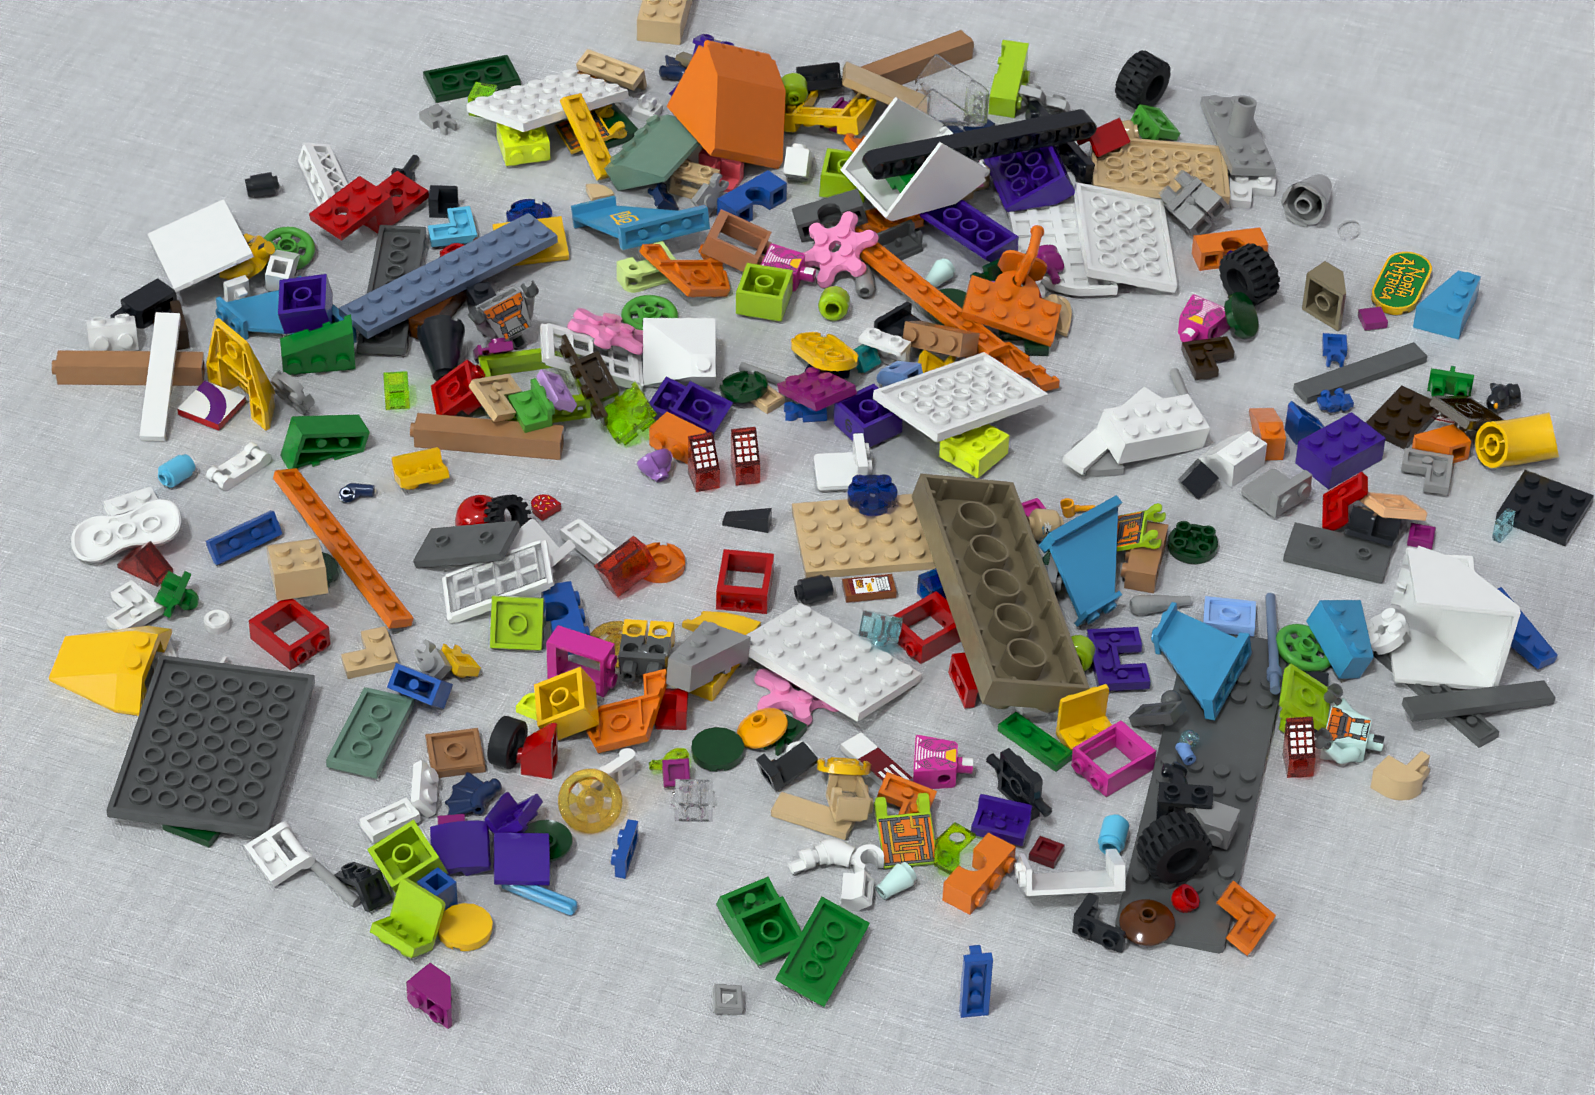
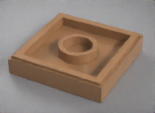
(455, 752)

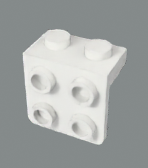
(836, 470)
(532, 532)

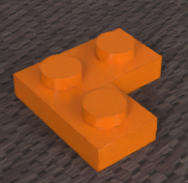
(903, 793)
(1251, 916)

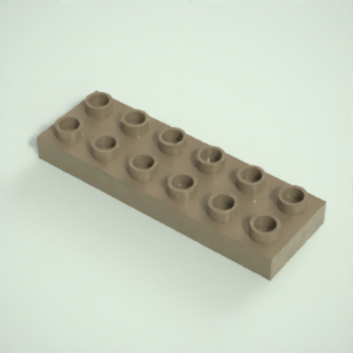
(998, 592)

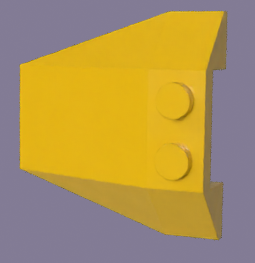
(234, 364)
(110, 665)

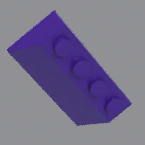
(973, 230)

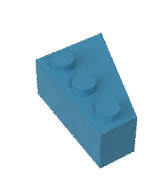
(1448, 306)
(1342, 636)

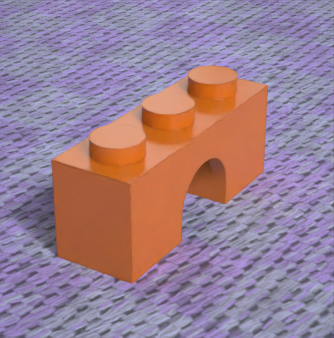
(1210, 248)
(970, 888)

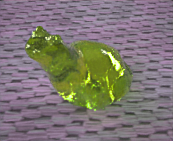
(676, 753)

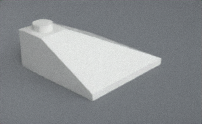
(680, 350)

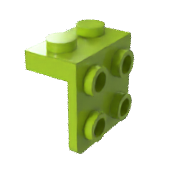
(412, 920)

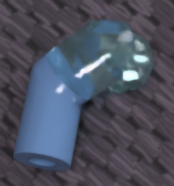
(1184, 746)

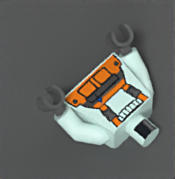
(1346, 731)

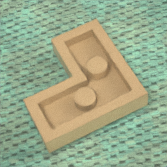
(493, 395)
(376, 656)

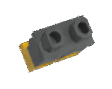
(644, 651)

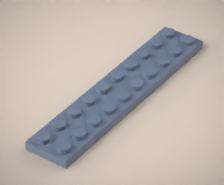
(448, 275)

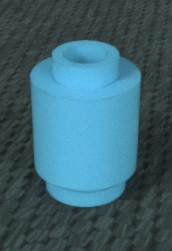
(176, 470)
(1113, 833)

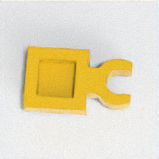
(462, 664)

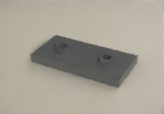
(466, 544)
(1337, 553)

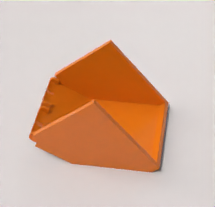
(733, 104)

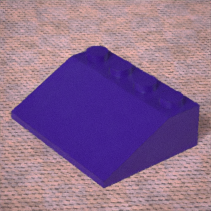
(1030, 178)

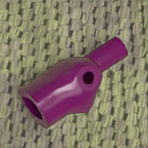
(1054, 262)

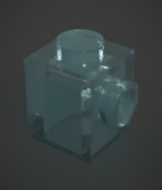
(880, 627)

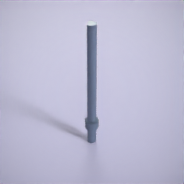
(1274, 671)

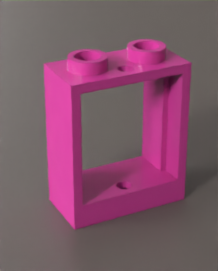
(567, 640)
(1125, 740)

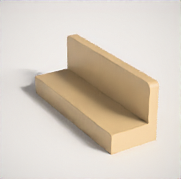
(612, 70)

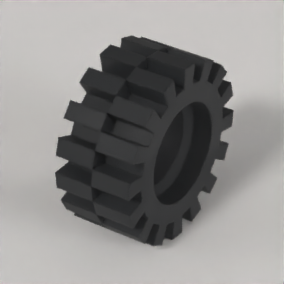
(513, 504)

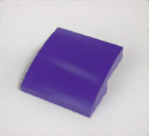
(462, 846)
(521, 859)

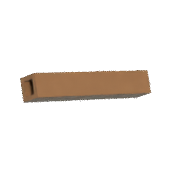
(908, 64)
(122, 368)
(486, 436)

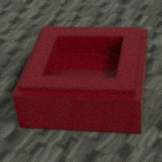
(1046, 852)

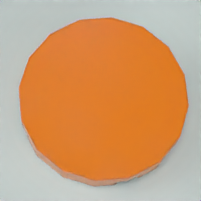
(669, 562)

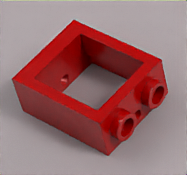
(756, 599)
(278, 616)
(924, 650)

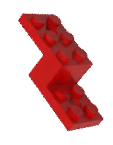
(369, 205)

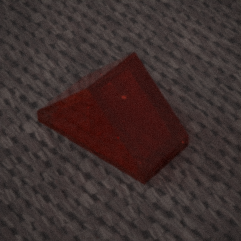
(146, 564)

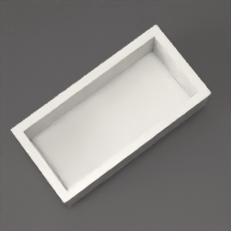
(1153, 428)

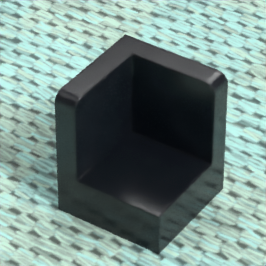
(441, 199)
(1198, 478)

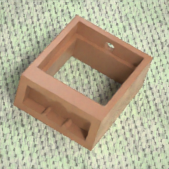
(741, 231)

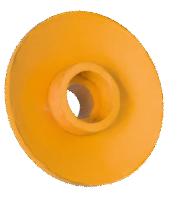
(762, 727)

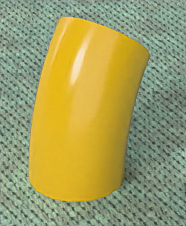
(1516, 441)

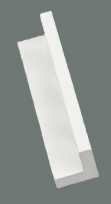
(317, 174)

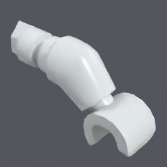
(839, 853)

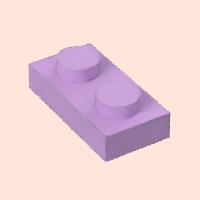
(556, 390)

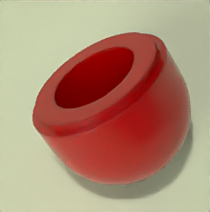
(1185, 898)

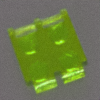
(628, 414)

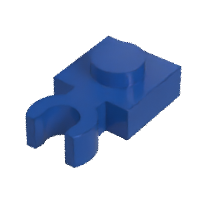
(1334, 347)
(794, 411)

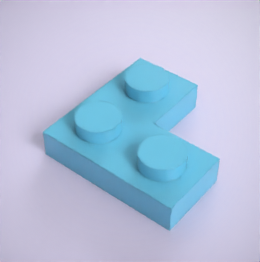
(458, 230)

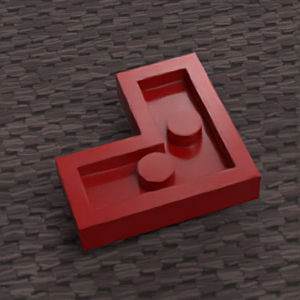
(1337, 501)

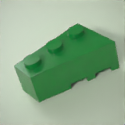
(322, 438)

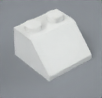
(1236, 457)

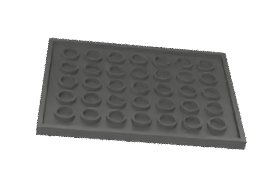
(212, 746)

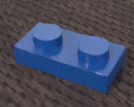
(627, 842)

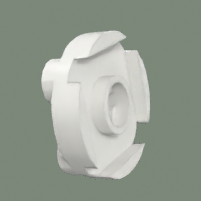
(1395, 627)

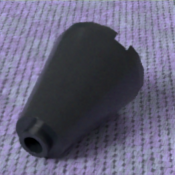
(441, 343)

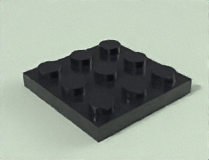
(1546, 507)

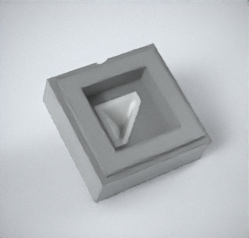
(727, 999)

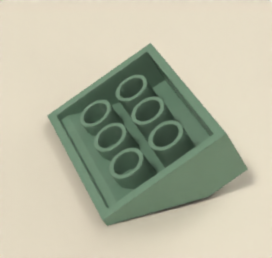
(652, 153)

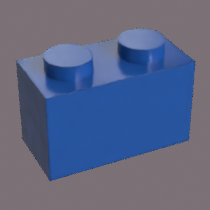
(419, 685)

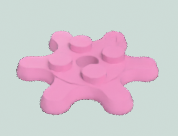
(846, 257)
(607, 330)
(786, 697)

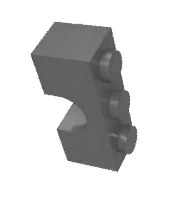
(828, 210)

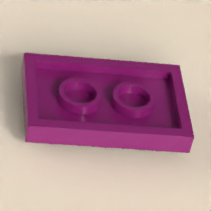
(816, 388)

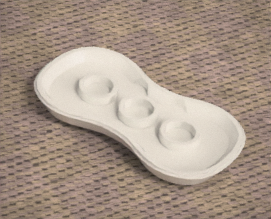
(106, 536)

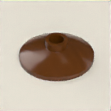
(1147, 930)

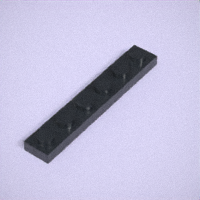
(1070, 152)

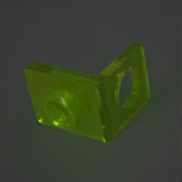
(948, 851)

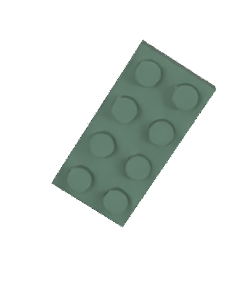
(370, 732)

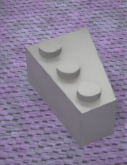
(706, 654)

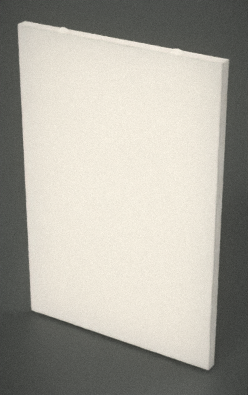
(200, 245)

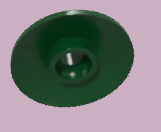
(559, 837)

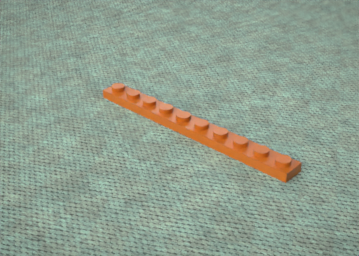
(928, 296)
(343, 548)

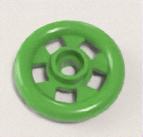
(288, 244)
(648, 311)
(1303, 648)

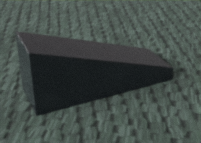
(754, 519)

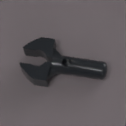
(407, 169)

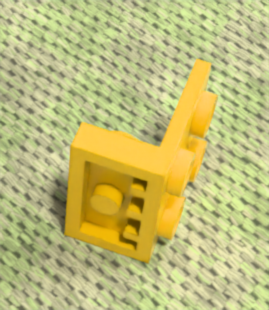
(1082, 716)

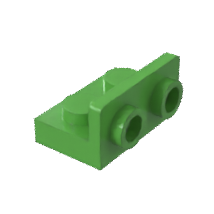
(1154, 124)
(532, 408)

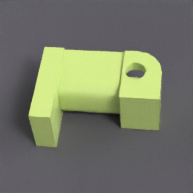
(641, 272)

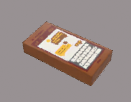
(868, 588)

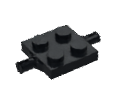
(1019, 781)

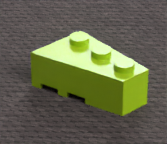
(1011, 74)

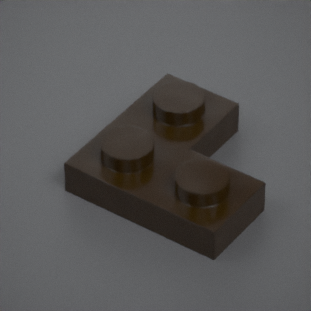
(1203, 354)

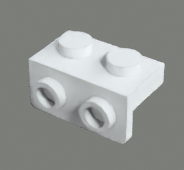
(112, 333)
(889, 347)

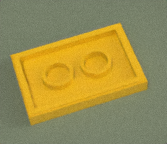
(553, 253)

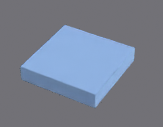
(1230, 615)

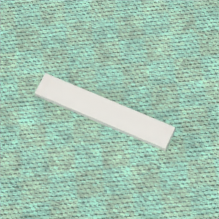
(160, 377)
(1092, 446)

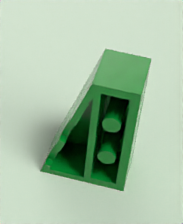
(320, 349)

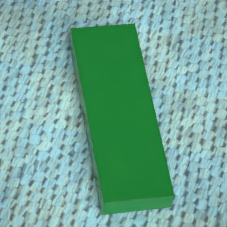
(1035, 741)

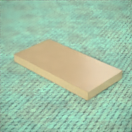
(878, 86)

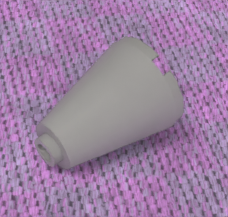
(1307, 200)

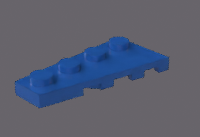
(1530, 642)

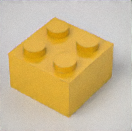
(568, 701)

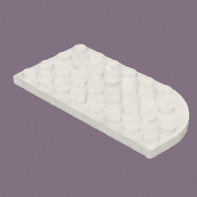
(1060, 230)

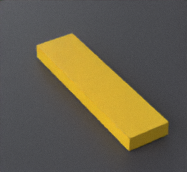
(587, 134)

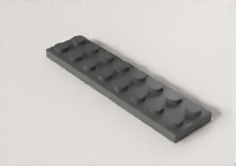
(396, 254)

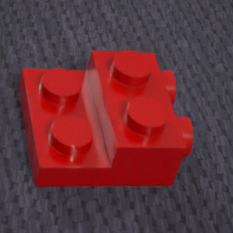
(453, 392)

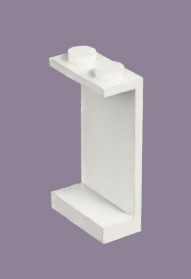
(1072, 882)

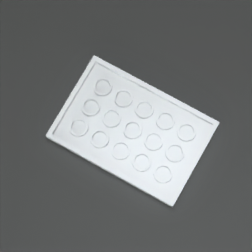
(539, 100)
(1124, 238)
(960, 396)
(830, 662)

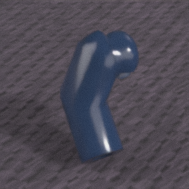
(355, 490)

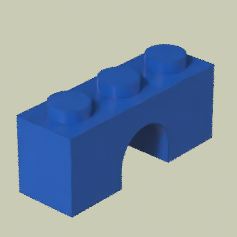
(762, 190)
(562, 608)

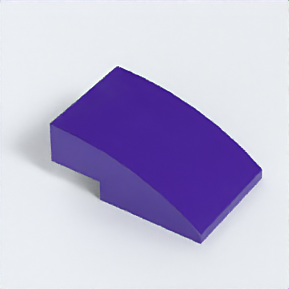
(691, 404)

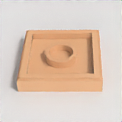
(1394, 506)

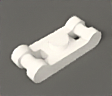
(239, 467)
(619, 769)

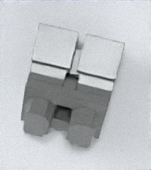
(1193, 203)

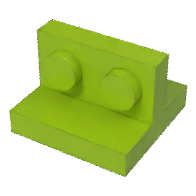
(517, 622)
(1302, 697)

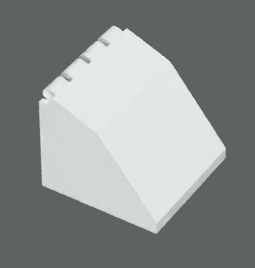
(939, 181)
(1455, 621)

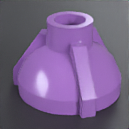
(656, 464)

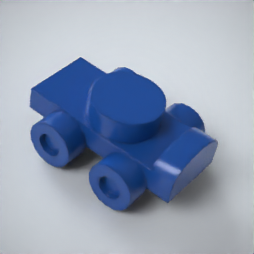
(1335, 402)

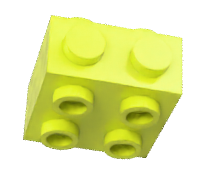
(523, 147)
(975, 449)

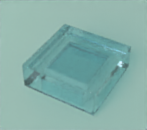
(1503, 525)

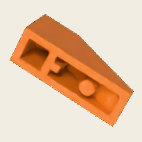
(1270, 429)

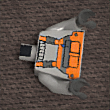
(507, 314)

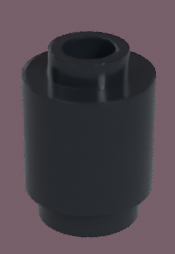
(261, 185)
(813, 589)

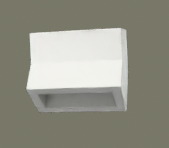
(857, 891)

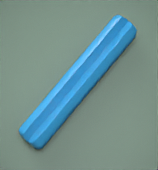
(545, 897)

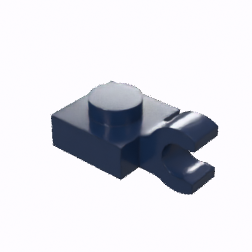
(662, 198)

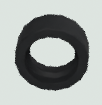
(505, 741)

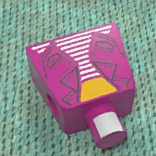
(789, 259)
(1202, 320)
(938, 762)

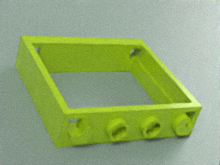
(528, 361)

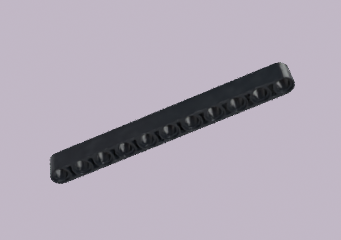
(983, 142)

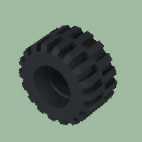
(1142, 80)
(1250, 272)
(1174, 847)

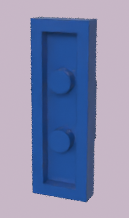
(243, 537)
(976, 983)

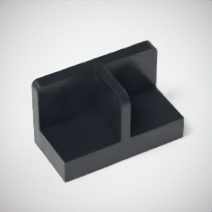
(1370, 526)

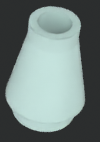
(940, 272)
(896, 880)

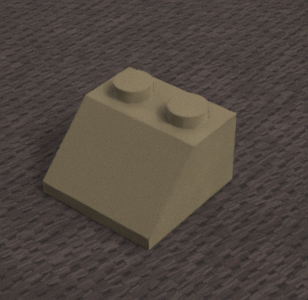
(1325, 294)

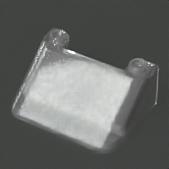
(952, 95)

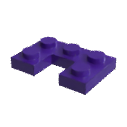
(1106, 661)

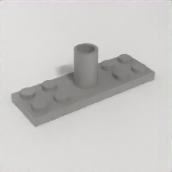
(1238, 135)

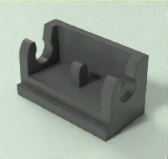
(902, 240)

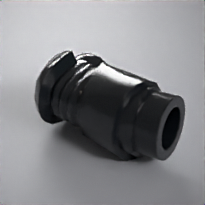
(1176, 773)

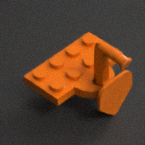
(1010, 306)

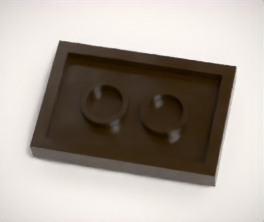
(1464, 411)
(1403, 417)

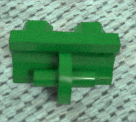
(1450, 382)
(174, 592)

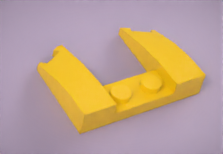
(848, 120)
(732, 622)

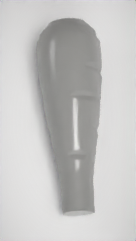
(865, 283)
(1156, 603)

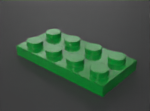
(822, 951)

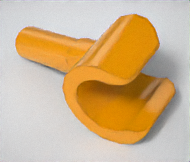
(1069, 509)

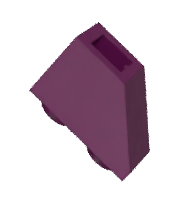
(432, 994)

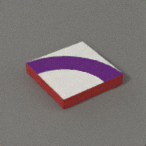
(211, 405)

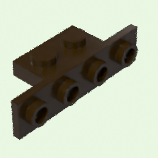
(593, 376)

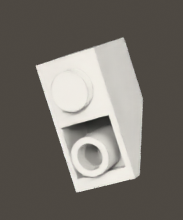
(798, 161)
(280, 266)

